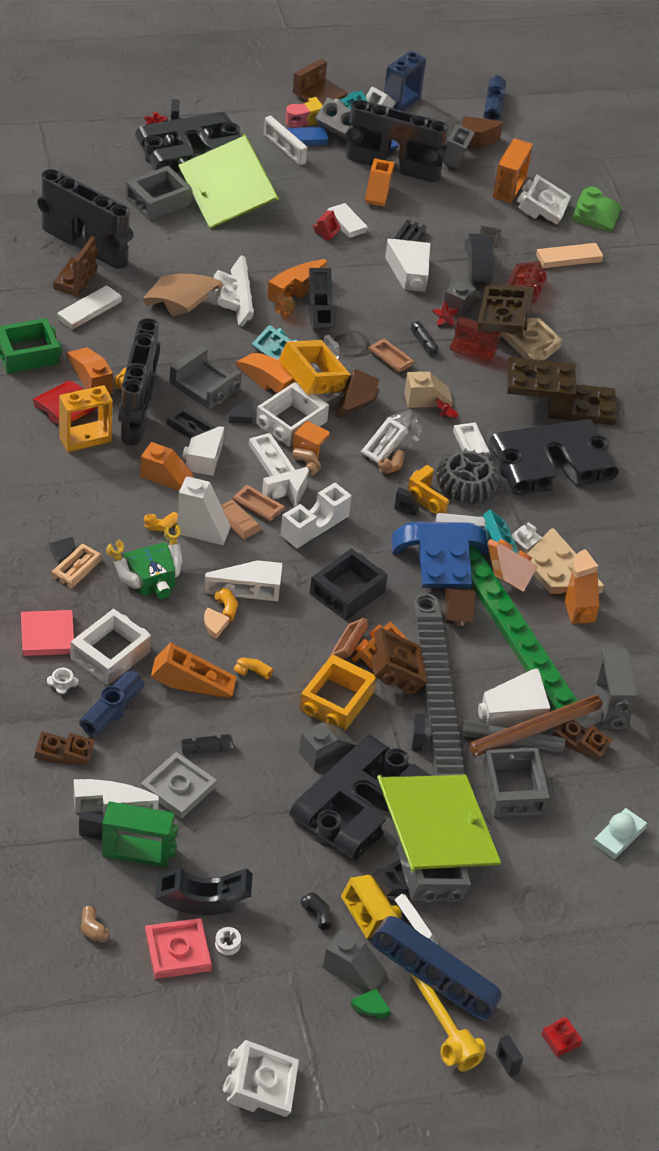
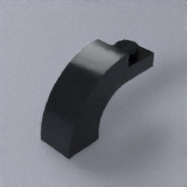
(480, 257)
(320, 298)
(203, 895)

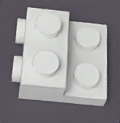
(543, 199)
(261, 1079)

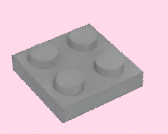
(179, 784)

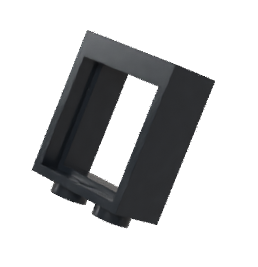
(344, 604)

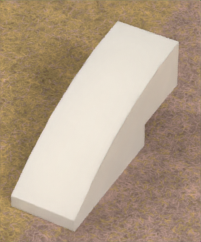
(94, 795)

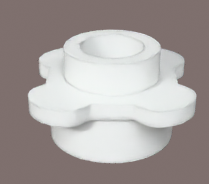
(62, 680)

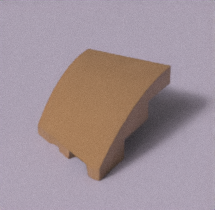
(181, 291)

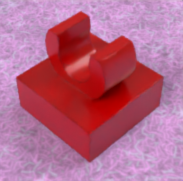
(327, 225)
(561, 1036)

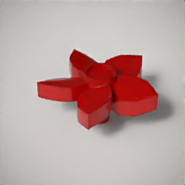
(155, 119)
(445, 314)
(446, 409)

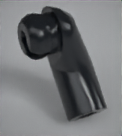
(322, 909)

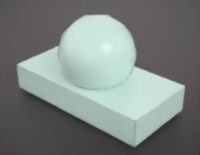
(620, 833)

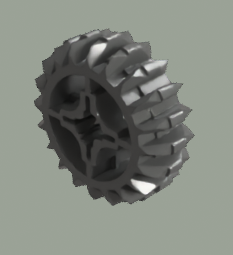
(468, 475)

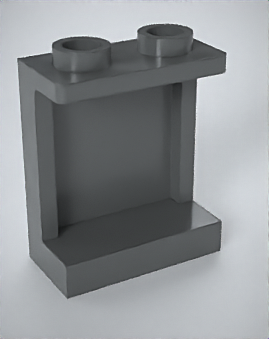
(203, 379)

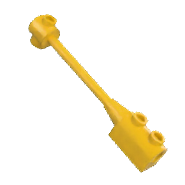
(369, 909)

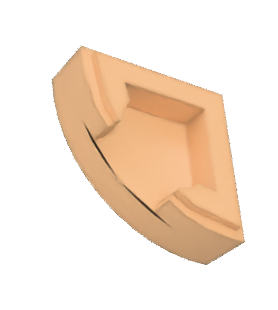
(583, 564)
(215, 622)

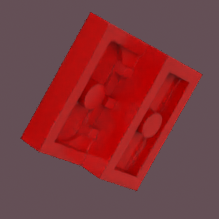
(50, 401)

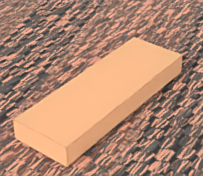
(569, 255)

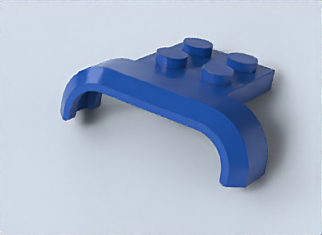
(442, 550)

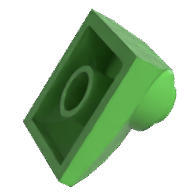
(596, 210)

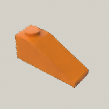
(91, 369)
(191, 673)

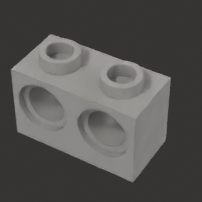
(337, 123)

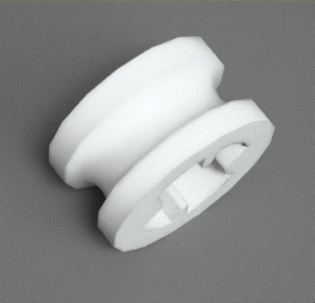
(232, 934)

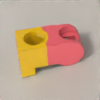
(303, 114)

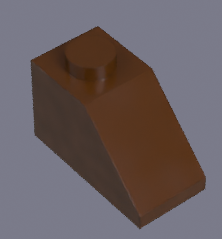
(485, 130)
(357, 393)
(459, 606)

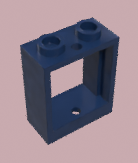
(407, 70)

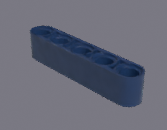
(436, 967)

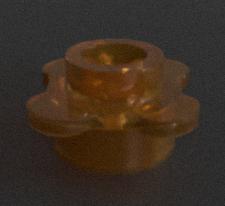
(284, 305)

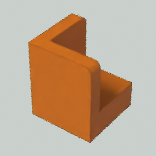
(310, 437)

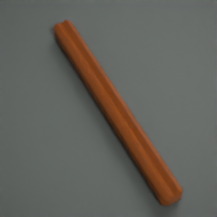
(536, 725)

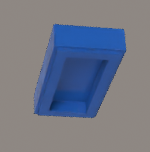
(310, 136)

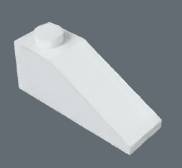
(248, 580)

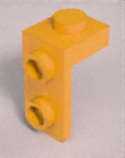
(419, 487)

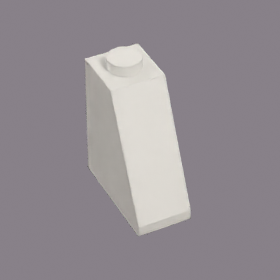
(409, 263)
(201, 513)
(515, 701)

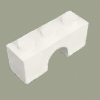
(303, 525)

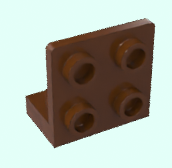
(312, 82)
(78, 270)

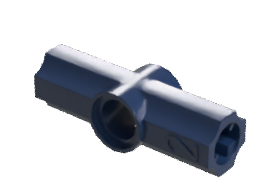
(495, 98)
(112, 703)

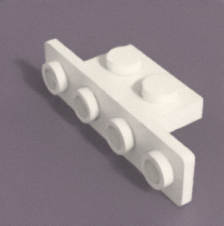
(236, 291)

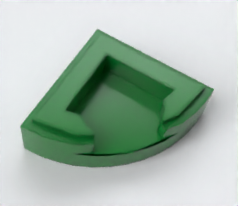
(371, 1004)

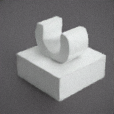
(526, 538)

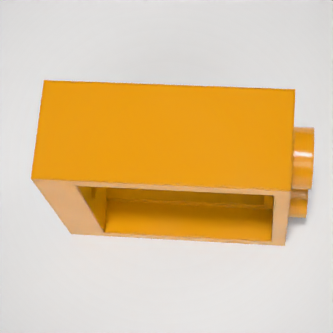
(297, 359)
(98, 432)
(345, 675)

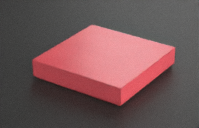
(47, 632)
(178, 948)

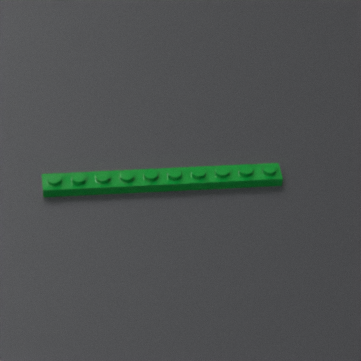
(517, 631)

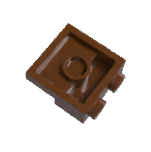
(398, 662)

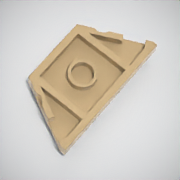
(536, 342)
(554, 563)

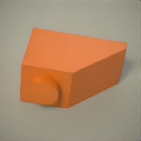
(163, 466)
(583, 598)

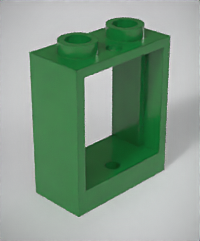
(32, 357)
(139, 821)

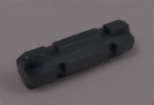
(424, 338)
(206, 744)

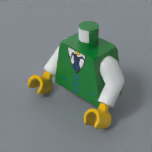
(151, 567)

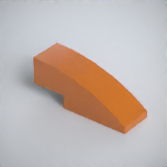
(293, 280)
(266, 371)

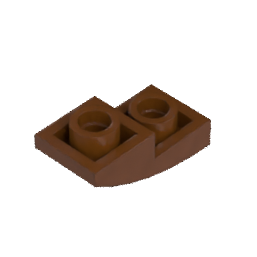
(587, 742)
(57, 749)

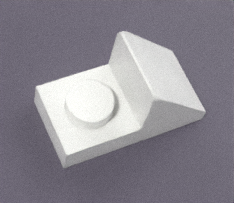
(287, 484)

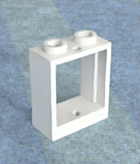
(293, 395)
(97, 663)

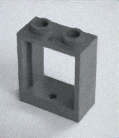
(150, 207)
(615, 688)
(516, 802)
(434, 889)

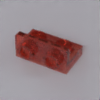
(529, 275)
(473, 342)

